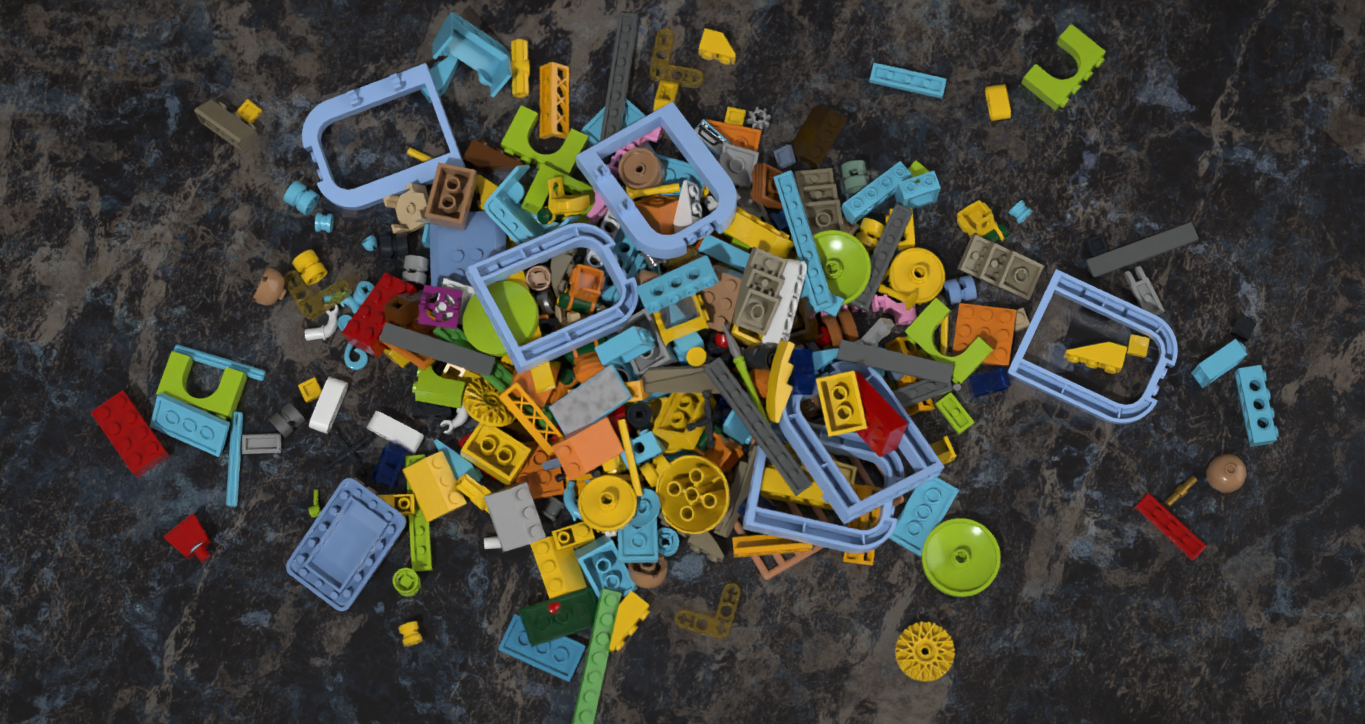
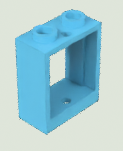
(918, 194)
(625, 346)
(1219, 363)

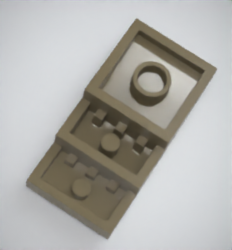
(819, 199)
(1000, 267)
(759, 291)

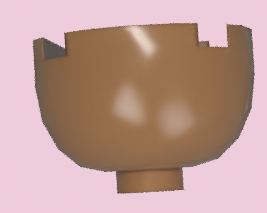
(269, 288)
(1226, 473)
(648, 574)

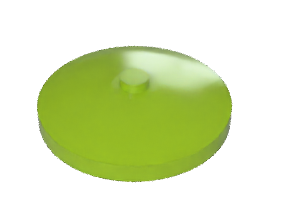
(843, 263)
(517, 309)
(960, 557)

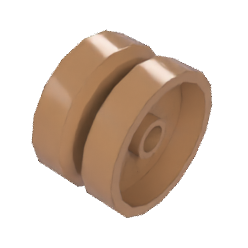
(641, 160)

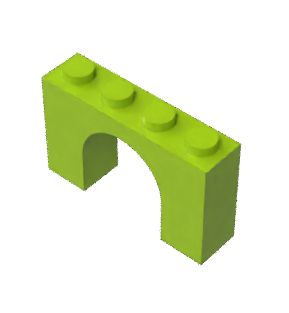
(1056, 91)
(517, 144)
(539, 190)
(923, 331)
(438, 390)
(220, 403)

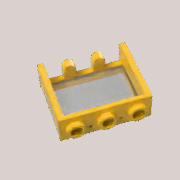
(681, 318)

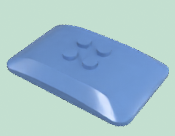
(457, 249)
(346, 544)

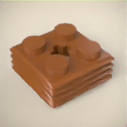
(764, 187)

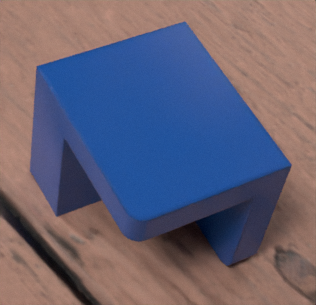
(780, 221)

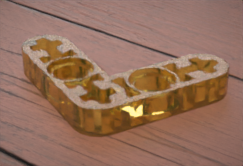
(663, 64)
(316, 300)
(712, 623)

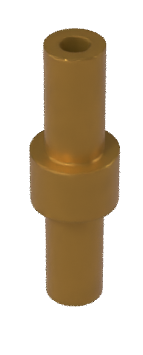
(1180, 491)

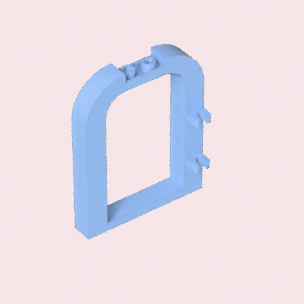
(359, 101)
(623, 207)
(539, 251)
(1118, 311)
(824, 470)
(819, 532)

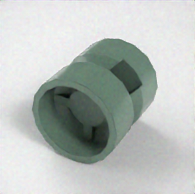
(855, 176)

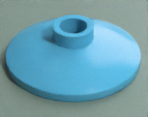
(648, 501)

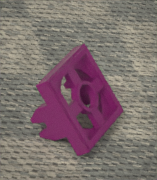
(428, 291)

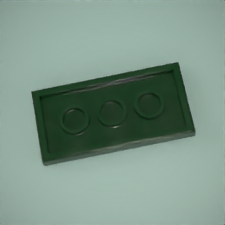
(575, 615)

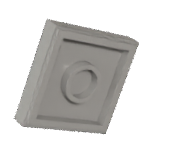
(738, 164)

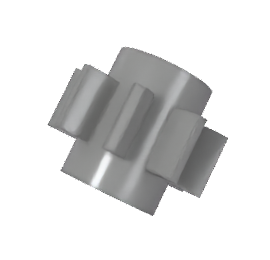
(756, 115)

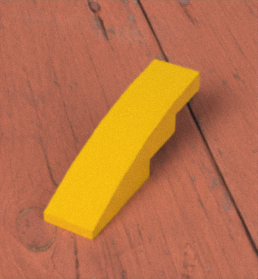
(778, 389)

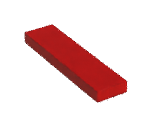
(1170, 526)

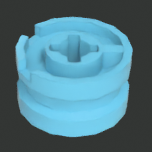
(669, 534)

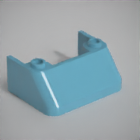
(474, 49)
(506, 210)

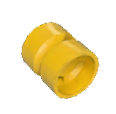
(870, 233)
(308, 265)
(652, 470)

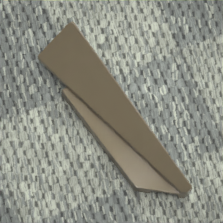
(677, 380)
(738, 491)

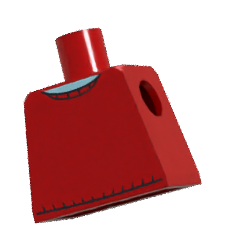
(190, 538)

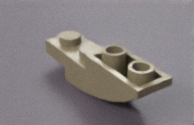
(561, 269)
(698, 542)

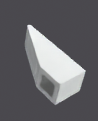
(688, 208)

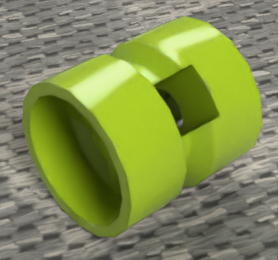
(406, 582)

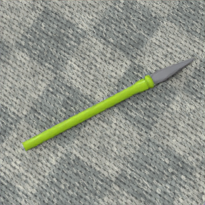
(742, 368)

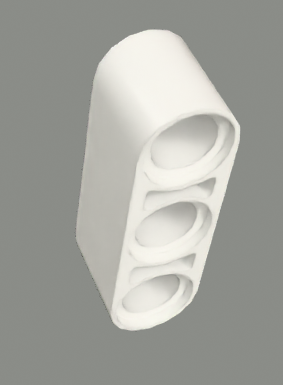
(328, 405)
(395, 432)

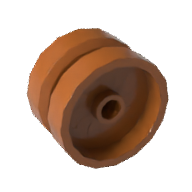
(842, 328)

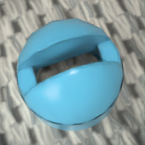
(369, 242)

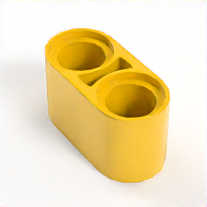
(998, 102)

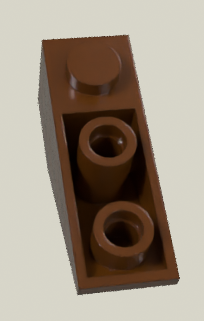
(486, 159)
(404, 308)

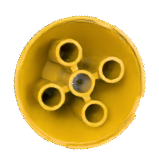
(693, 494)

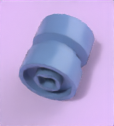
(960, 289)

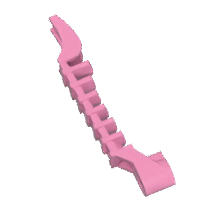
(599, 208)
(898, 310)

